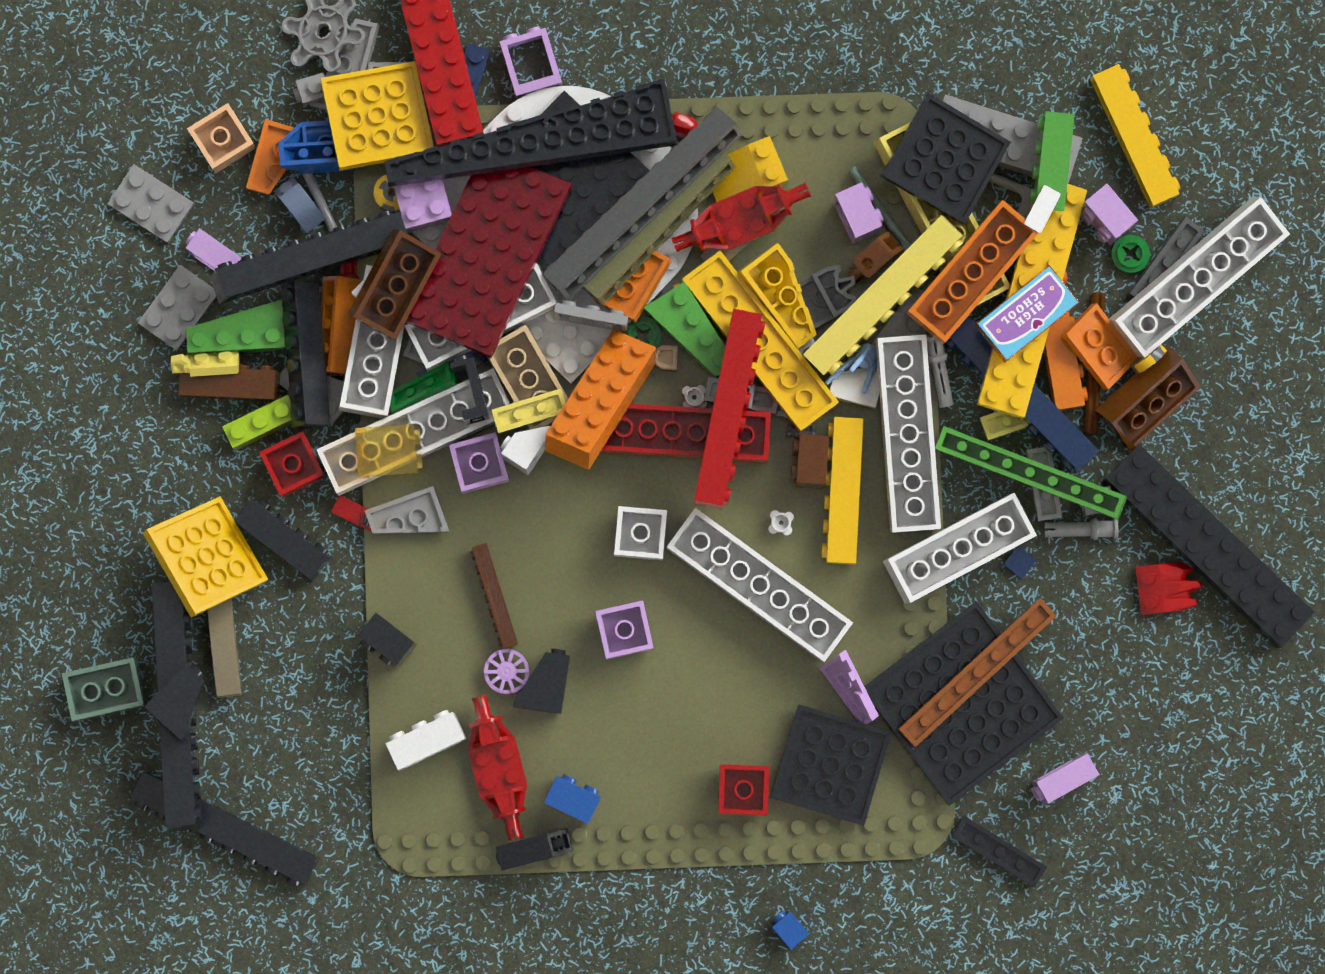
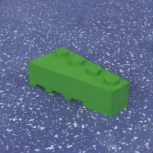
(1053, 155)
(687, 324)
(246, 331)

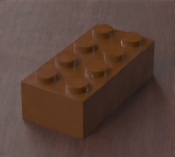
(394, 284)

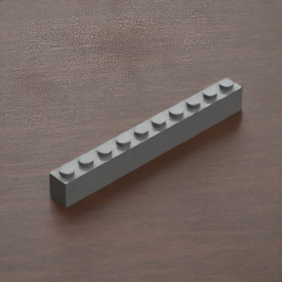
(642, 203)

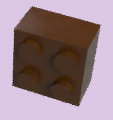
(811, 461)

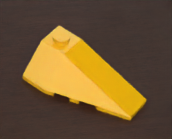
(776, 287)

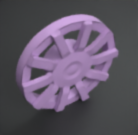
(506, 671)

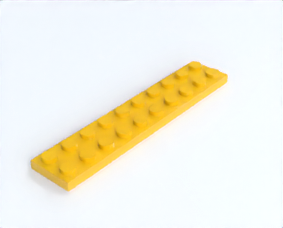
(1010, 383)

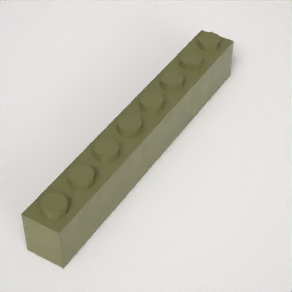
(651, 238)

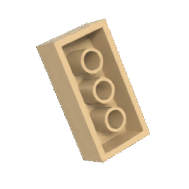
(524, 369)

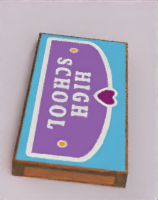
(1027, 313)

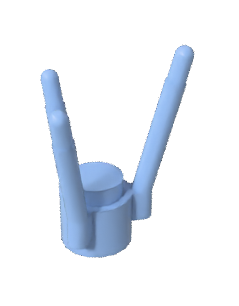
(863, 358)

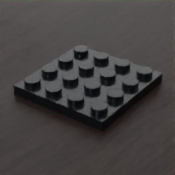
(945, 159)
(831, 765)

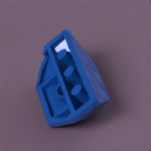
(309, 149)

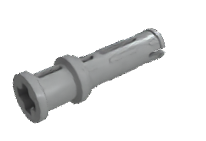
(945, 399)
(1093, 528)

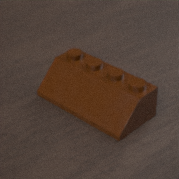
(1148, 399)

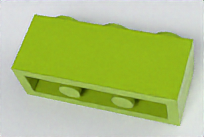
(259, 423)

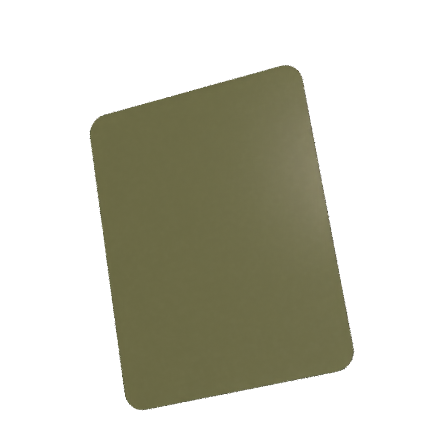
(719, 675)

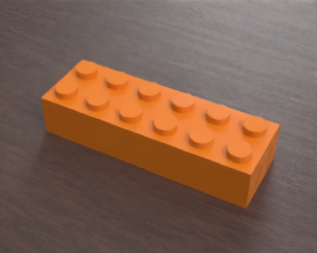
(972, 272)
(600, 399)

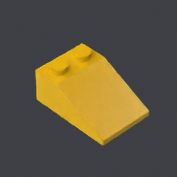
(754, 166)

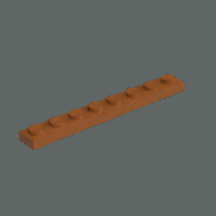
(977, 672)

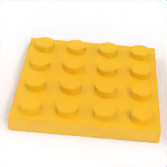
(376, 114)
(205, 556)

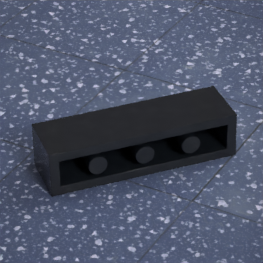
(283, 540)

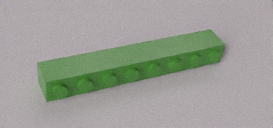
(1031, 473)

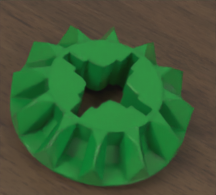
(1128, 242)
(644, 324)

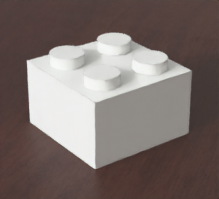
(640, 533)

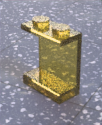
(387, 450)

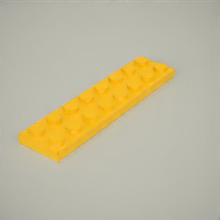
(779, 363)

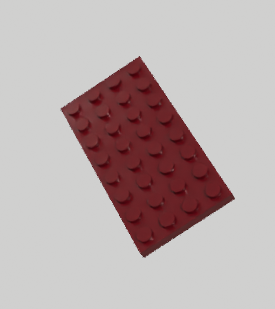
(488, 256)

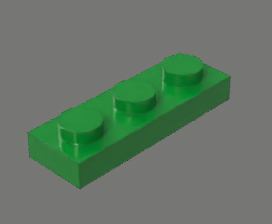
(422, 387)

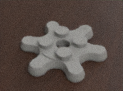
(327, 47)

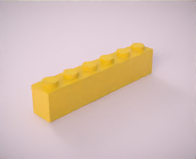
(1135, 136)
(843, 491)

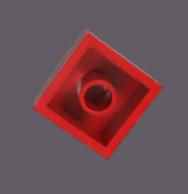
(292, 464)
(743, 789)

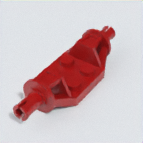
(741, 217)
(497, 767)

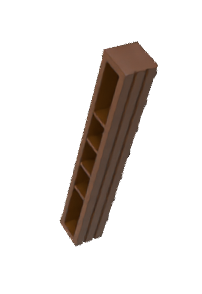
(494, 596)

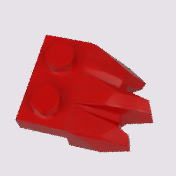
(1165, 588)

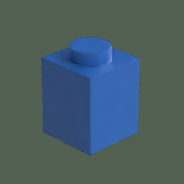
(789, 929)

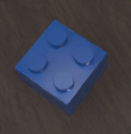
(573, 799)

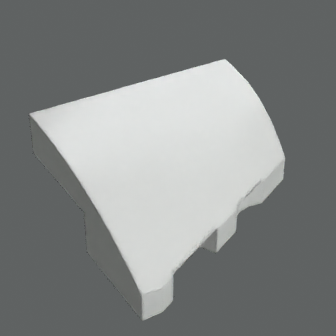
(849, 387)

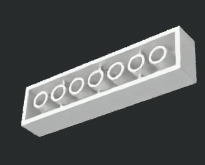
(1199, 276)
(437, 419)
(908, 433)
(759, 585)

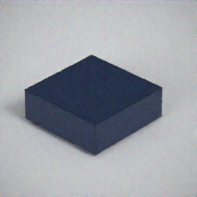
(1019, 562)

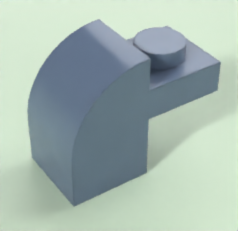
(299, 204)

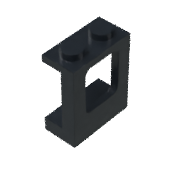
(480, 412)

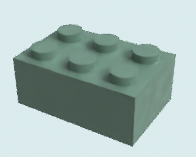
(104, 689)

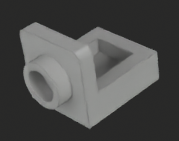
(309, 90)

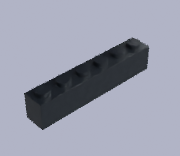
(305, 355)

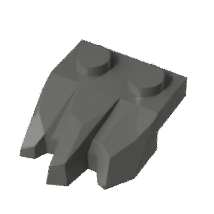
(827, 295)

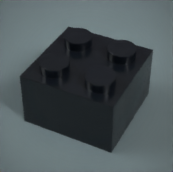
(387, 640)

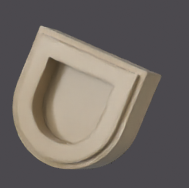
(666, 357)

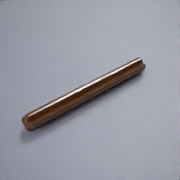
(1092, 385)

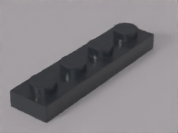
(999, 851)

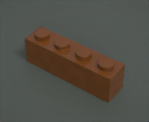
(245, 385)

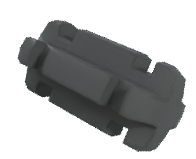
(792, 430)

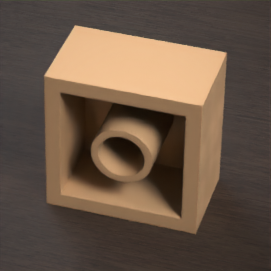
(221, 138)

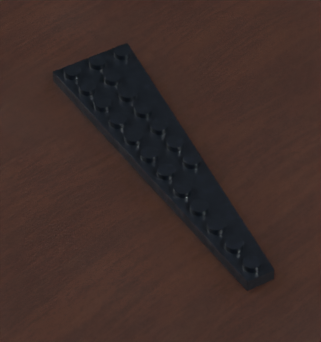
(596, 129)

